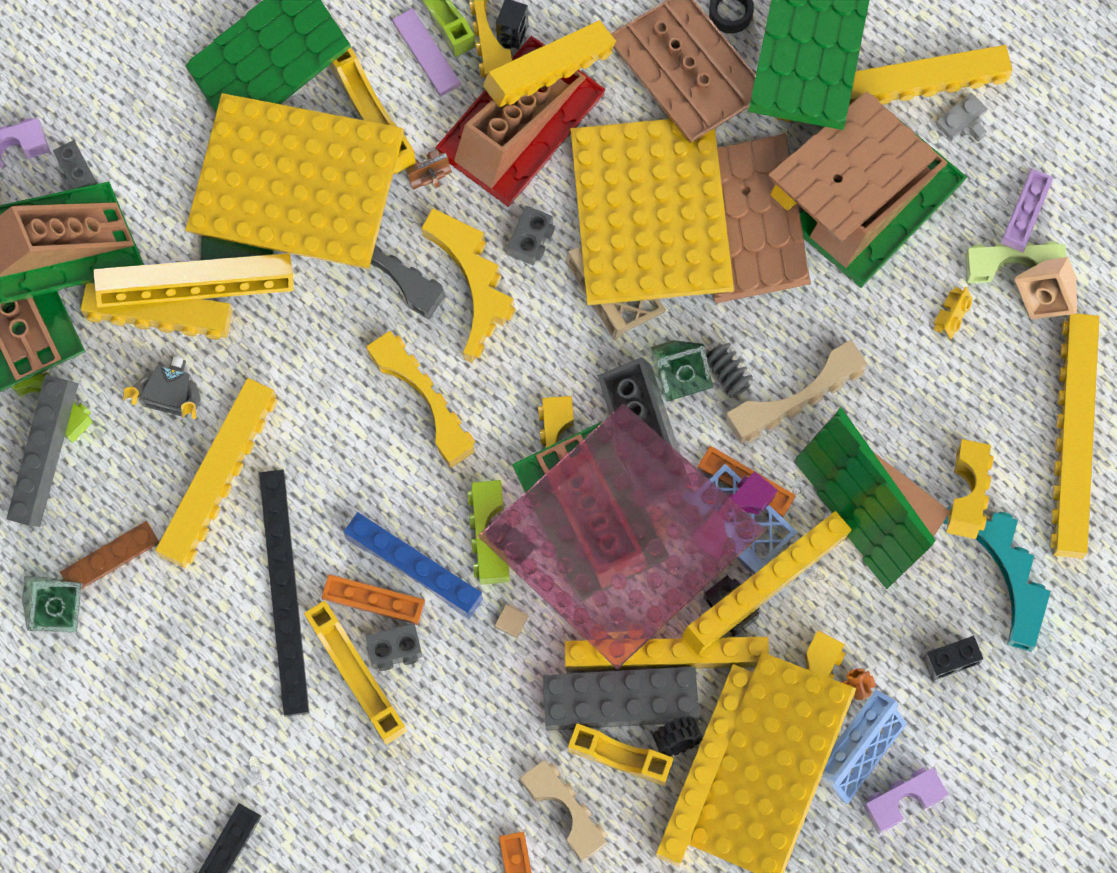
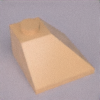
(1049, 289)

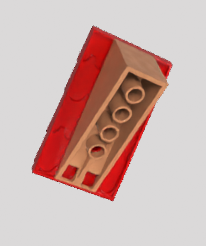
(513, 142)

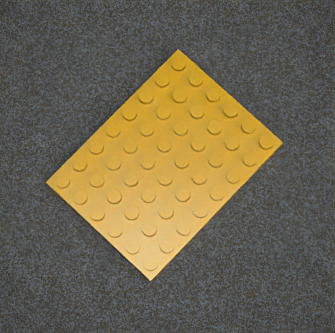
(295, 180)
(650, 212)

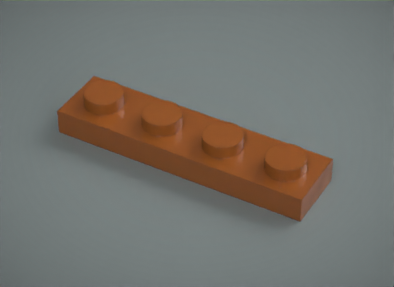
(111, 555)

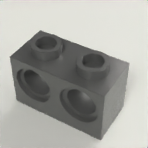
(74, 165)
(525, 234)
(392, 640)

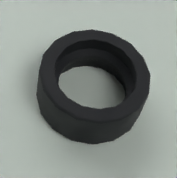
(731, 26)

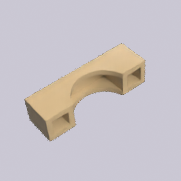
(544, 784)

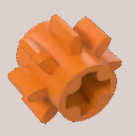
(861, 681)

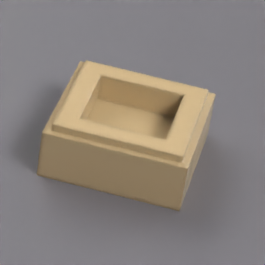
(511, 621)

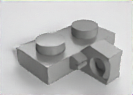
(964, 119)

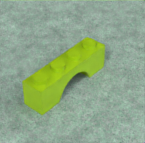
(79, 417)
(486, 502)

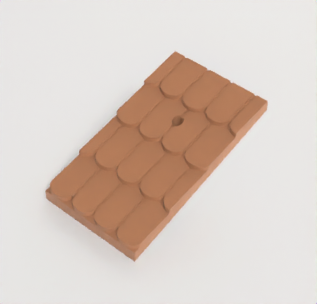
(697, 82)
(869, 157)
(762, 234)

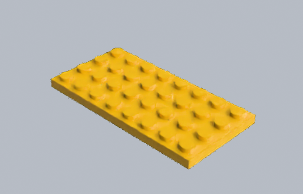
(772, 765)

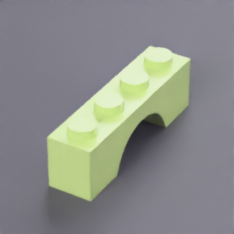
(984, 261)

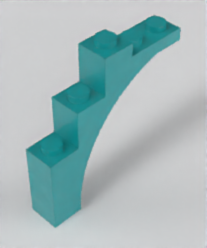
(1027, 600)

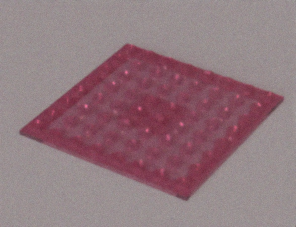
(621, 535)

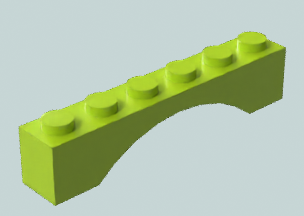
(451, 25)

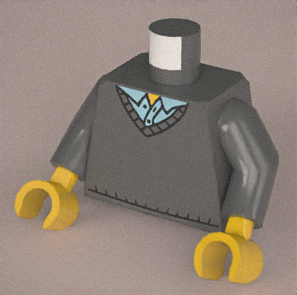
(167, 390)

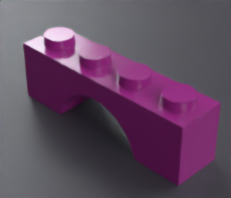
(754, 494)

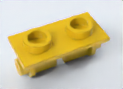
(958, 302)

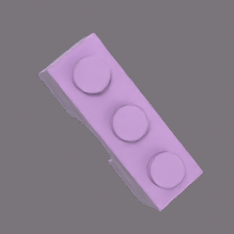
(28, 135)
(924, 787)

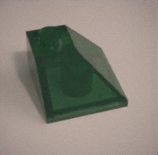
(681, 368)
(51, 604)

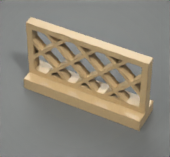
(608, 312)

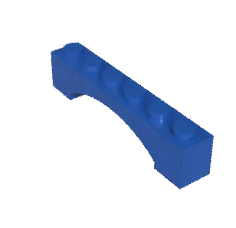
(414, 564)

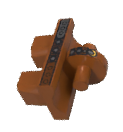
(429, 171)

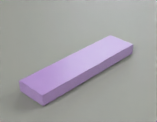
(426, 52)
(1027, 210)

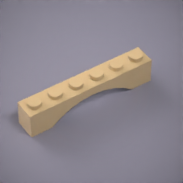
(754, 417)

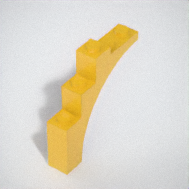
(463, 245)

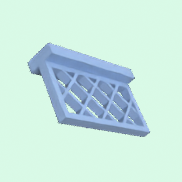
(748, 557)
(860, 734)

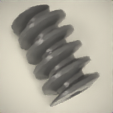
(728, 370)

